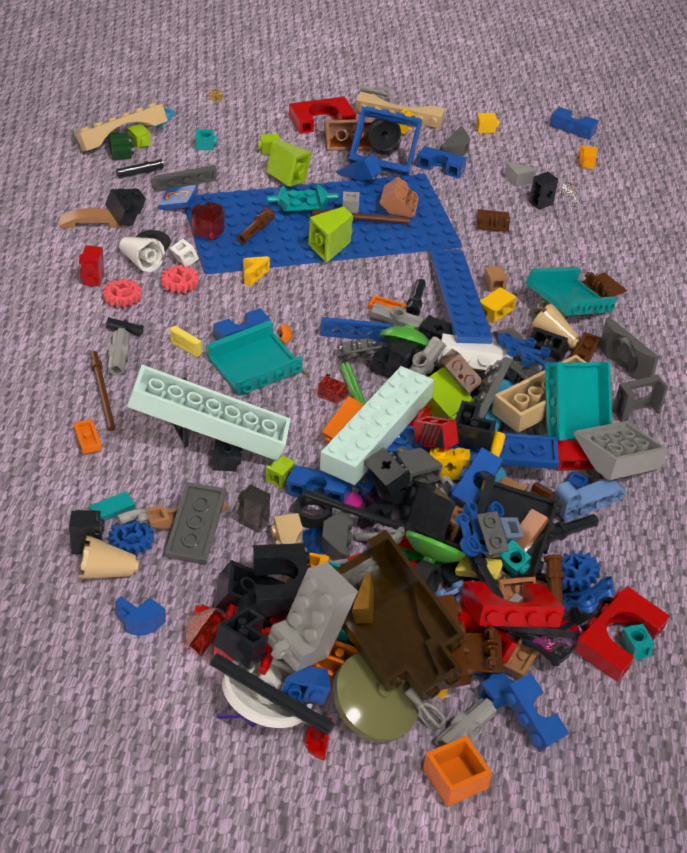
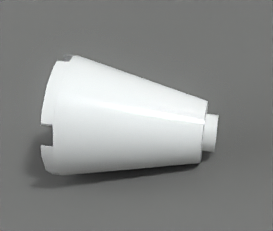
(143, 252)

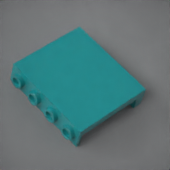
(567, 293)
(253, 358)
(577, 397)

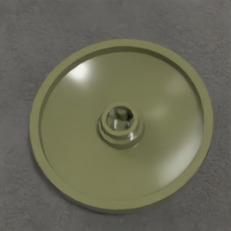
(367, 705)

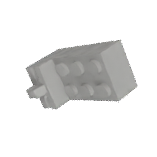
(313, 618)

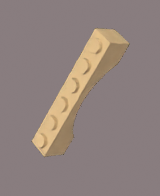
(431, 115)
(93, 137)
(287, 531)

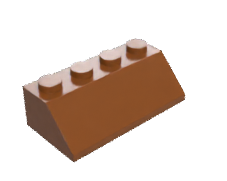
(341, 133)

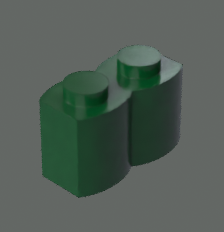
(120, 146)

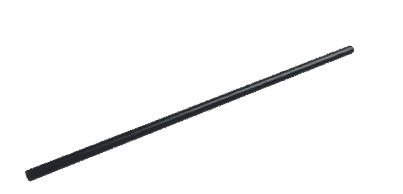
(395, 525)

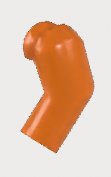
(286, 333)

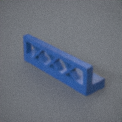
(353, 329)

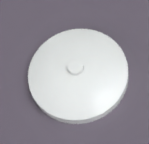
(256, 707)

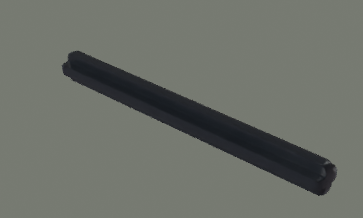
(272, 694)

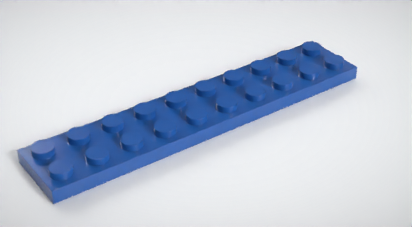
(460, 297)
(516, 451)

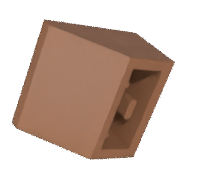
(399, 198)

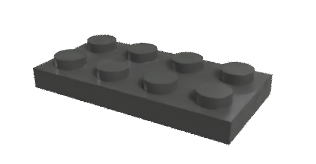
(490, 385)
(195, 523)

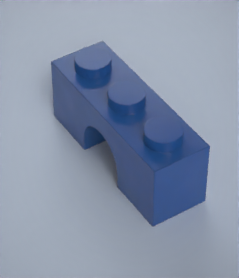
(583, 127)
(431, 157)
(227, 327)
(481, 465)
(316, 480)
(493, 687)
(541, 730)

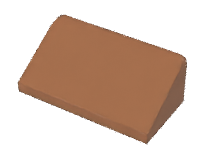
(531, 528)
(513, 585)

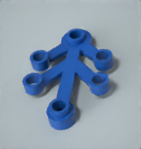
(526, 353)
(470, 544)
(587, 600)

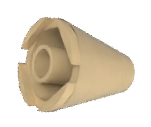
(554, 322)
(106, 561)

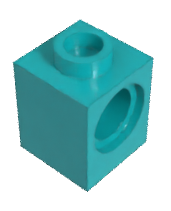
(205, 139)
(517, 551)
(637, 641)

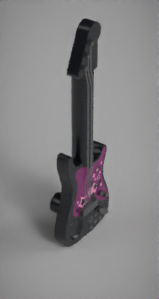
(551, 649)

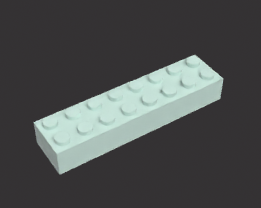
(209, 412)
(376, 424)

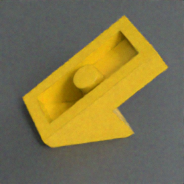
(255, 268)

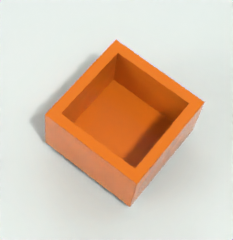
(457, 770)

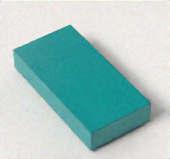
(114, 505)

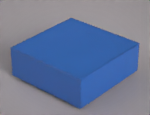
(578, 480)

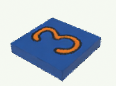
(178, 197)

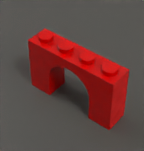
(303, 112)
(626, 608)
(536, 610)

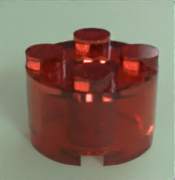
(208, 220)

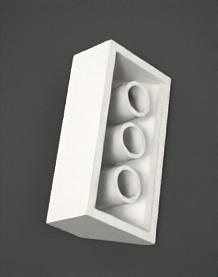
(477, 355)

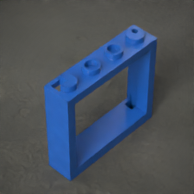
(386, 115)

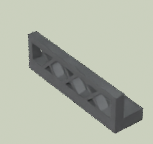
(185, 178)

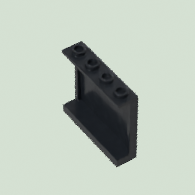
(518, 504)

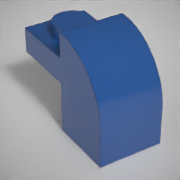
(140, 619)

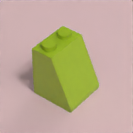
(288, 163)
(330, 232)
(446, 395)

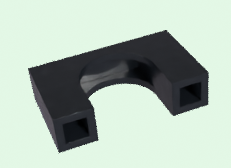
(279, 560)

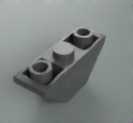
(457, 143)
(336, 536)

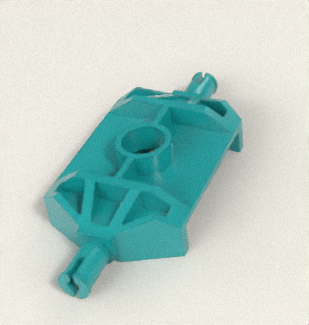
(311, 199)

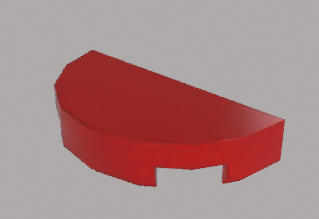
(316, 742)

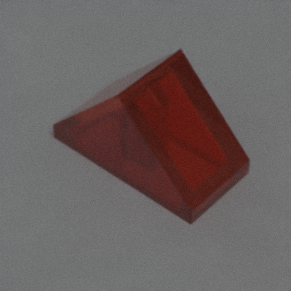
(203, 629)

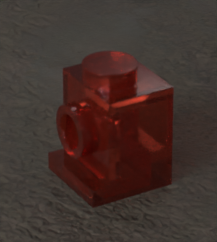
(332, 389)

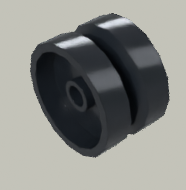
(387, 144)

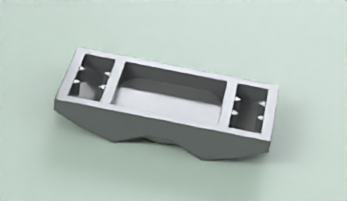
(627, 351)

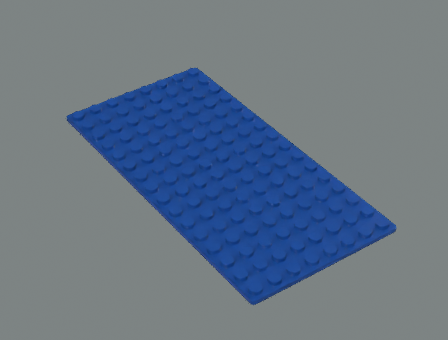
(288, 234)

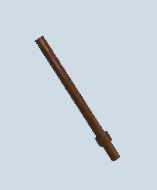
(371, 217)
(97, 367)

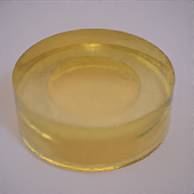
(216, 95)

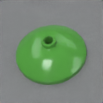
(407, 333)
(433, 550)

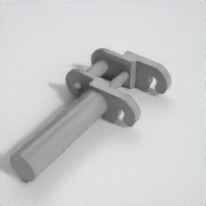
(397, 534)

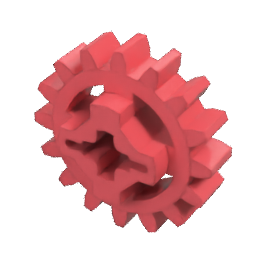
(179, 279)
(122, 292)

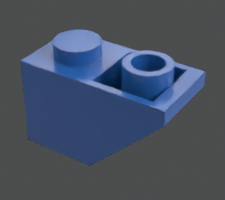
(308, 685)

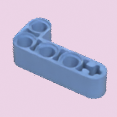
(588, 498)

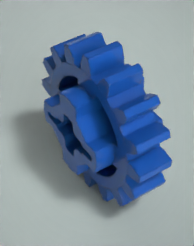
(132, 537)
(587, 570)

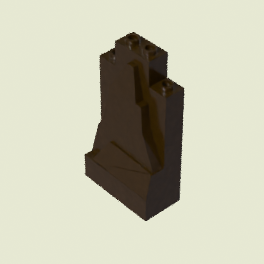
(409, 624)

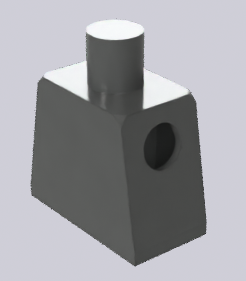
(420, 465)

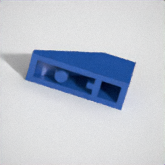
(362, 169)

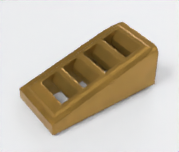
(364, 602)

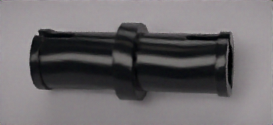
(129, 327)

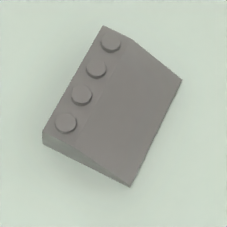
(620, 450)

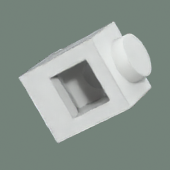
(184, 253)

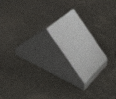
(519, 174)

